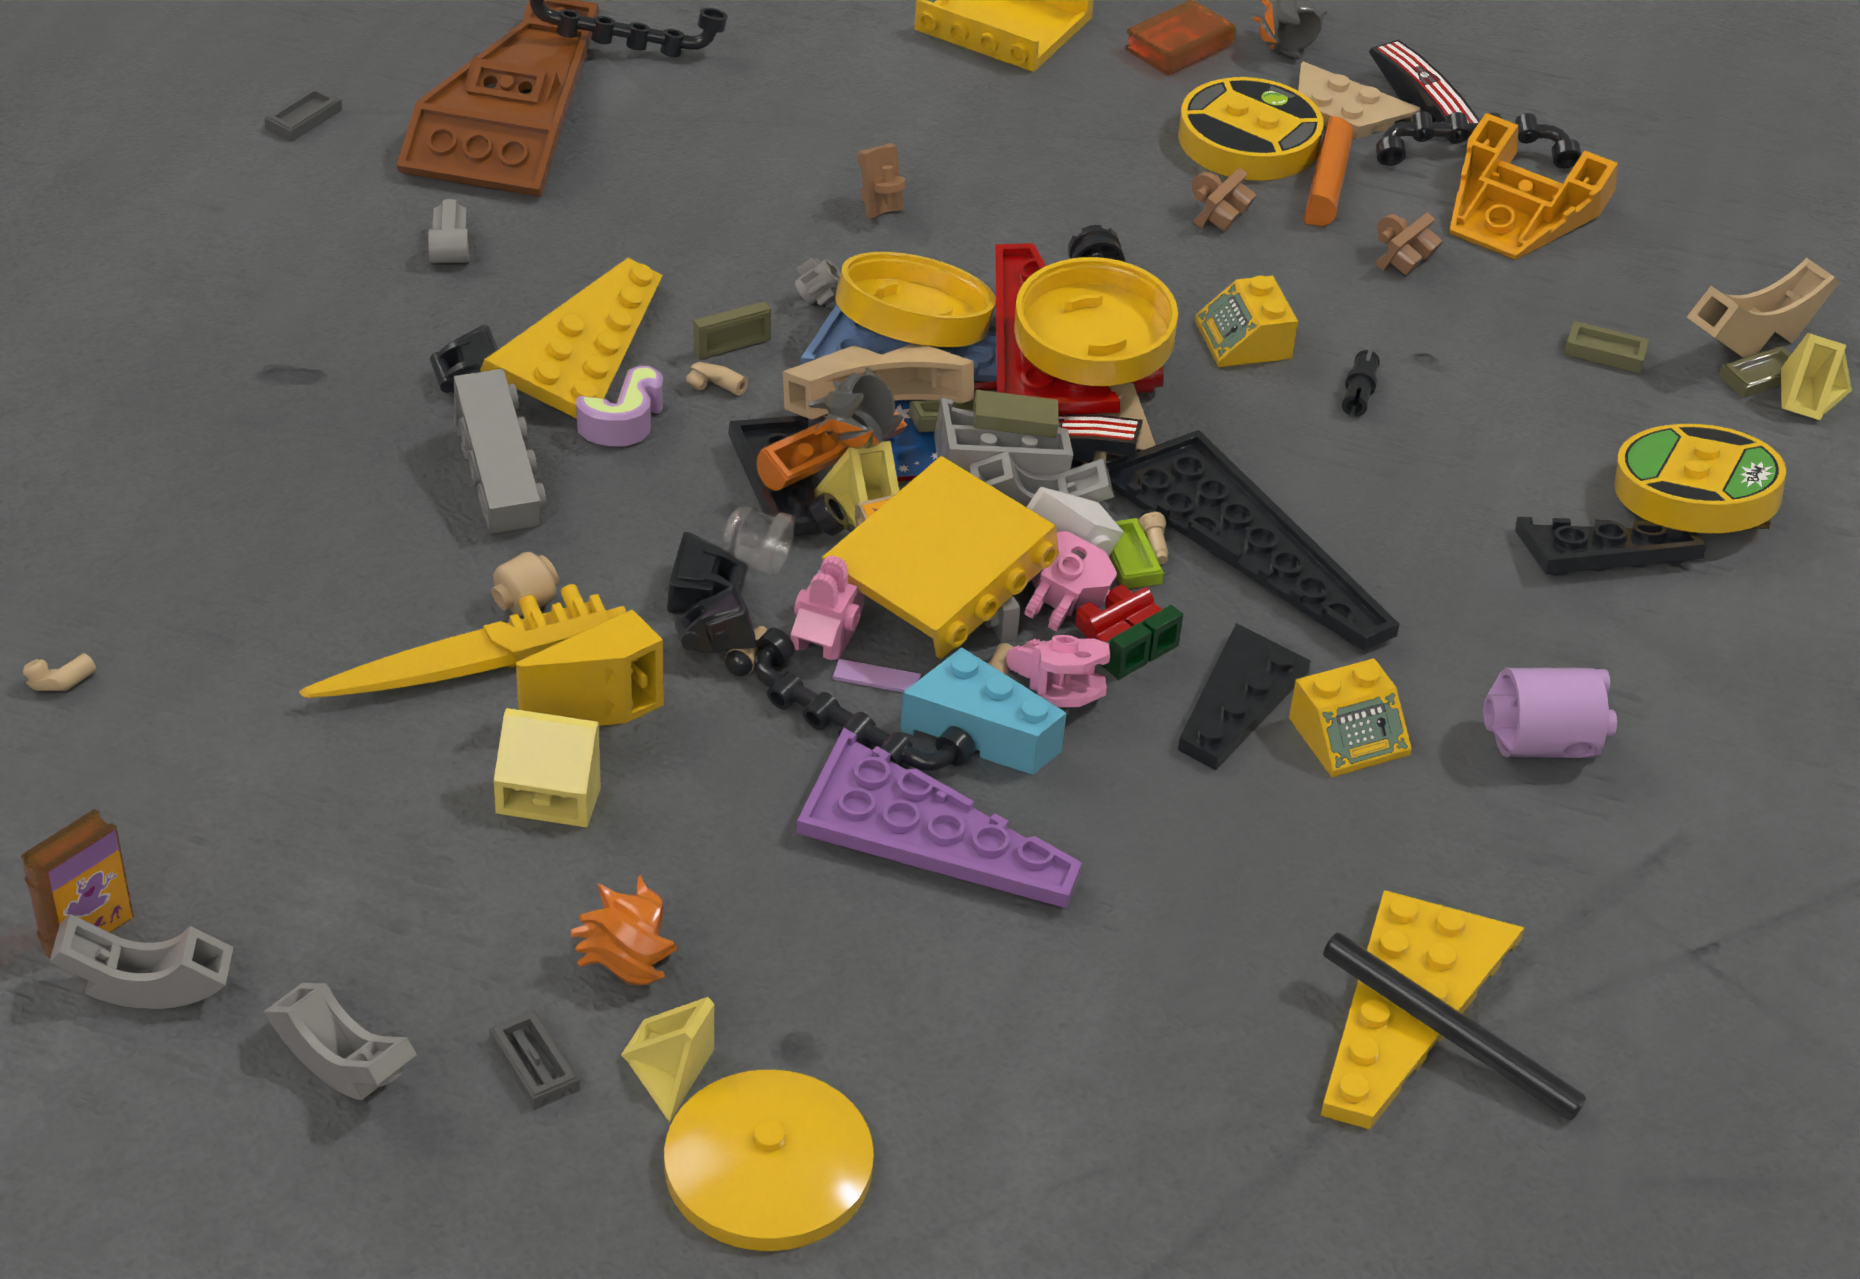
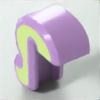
(628, 419)

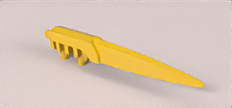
(474, 651)

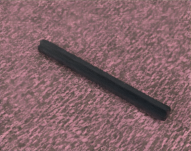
(1455, 1026)

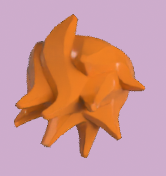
(625, 935)

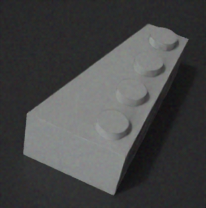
(496, 451)

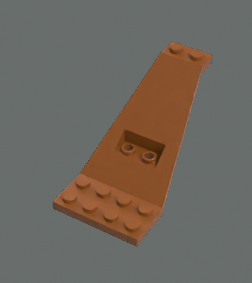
(497, 132)

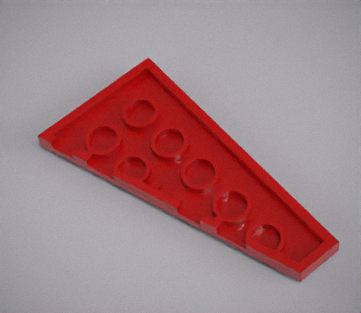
(1014, 371)

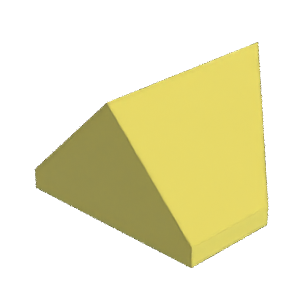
(1815, 377)
(861, 477)
(672, 1051)

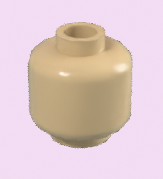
(522, 577)

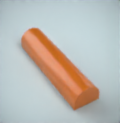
(1329, 173)
(801, 456)

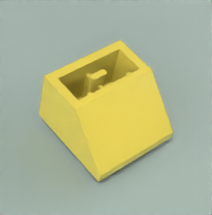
(547, 768)

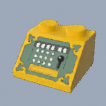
(1248, 323)
(1350, 717)

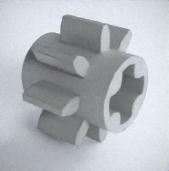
(817, 281)

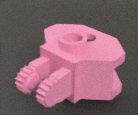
(1071, 580)
(827, 610)
(1062, 668)

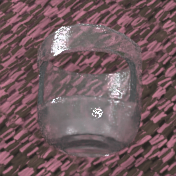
(759, 539)

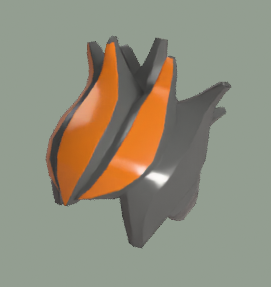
(1289, 25)
(858, 411)

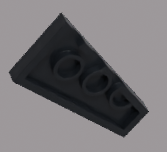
(748, 440)
(1605, 545)
(1240, 693)

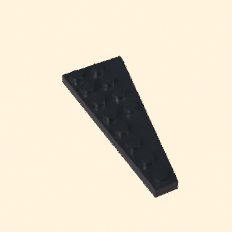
(1237, 522)

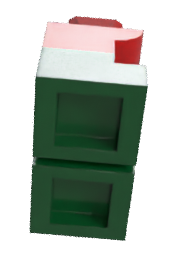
(1132, 628)

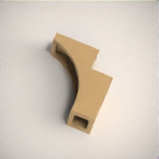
(1751, 319)
(909, 372)

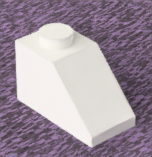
(1078, 516)

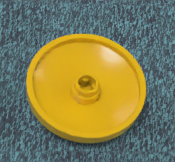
(768, 1160)

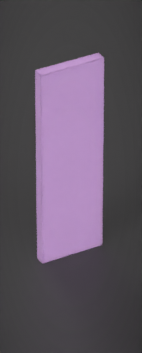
(874, 676)

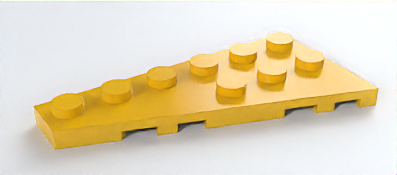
(581, 341)
(1381, 1042)

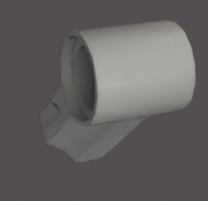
(449, 236)

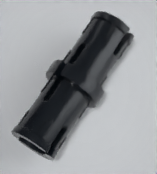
(1361, 383)

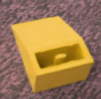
(597, 675)

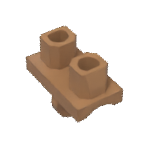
(881, 180)
(1222, 200)
(1406, 244)

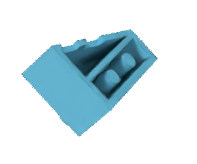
(997, 712)

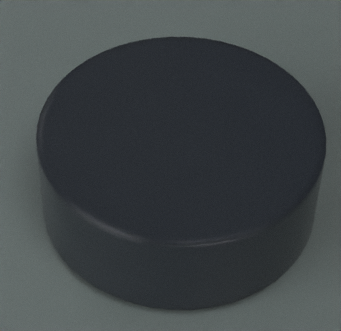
(829, 514)

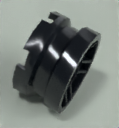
(1096, 240)

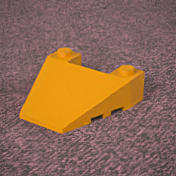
(1516, 208)

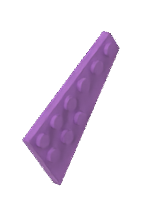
(918, 821)

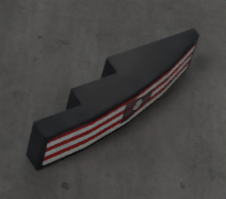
(1419, 82)
(1101, 433)

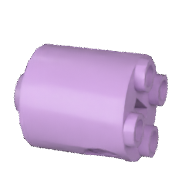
(1550, 712)

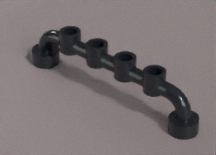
(637, 34)
(1391, 147)
(775, 648)

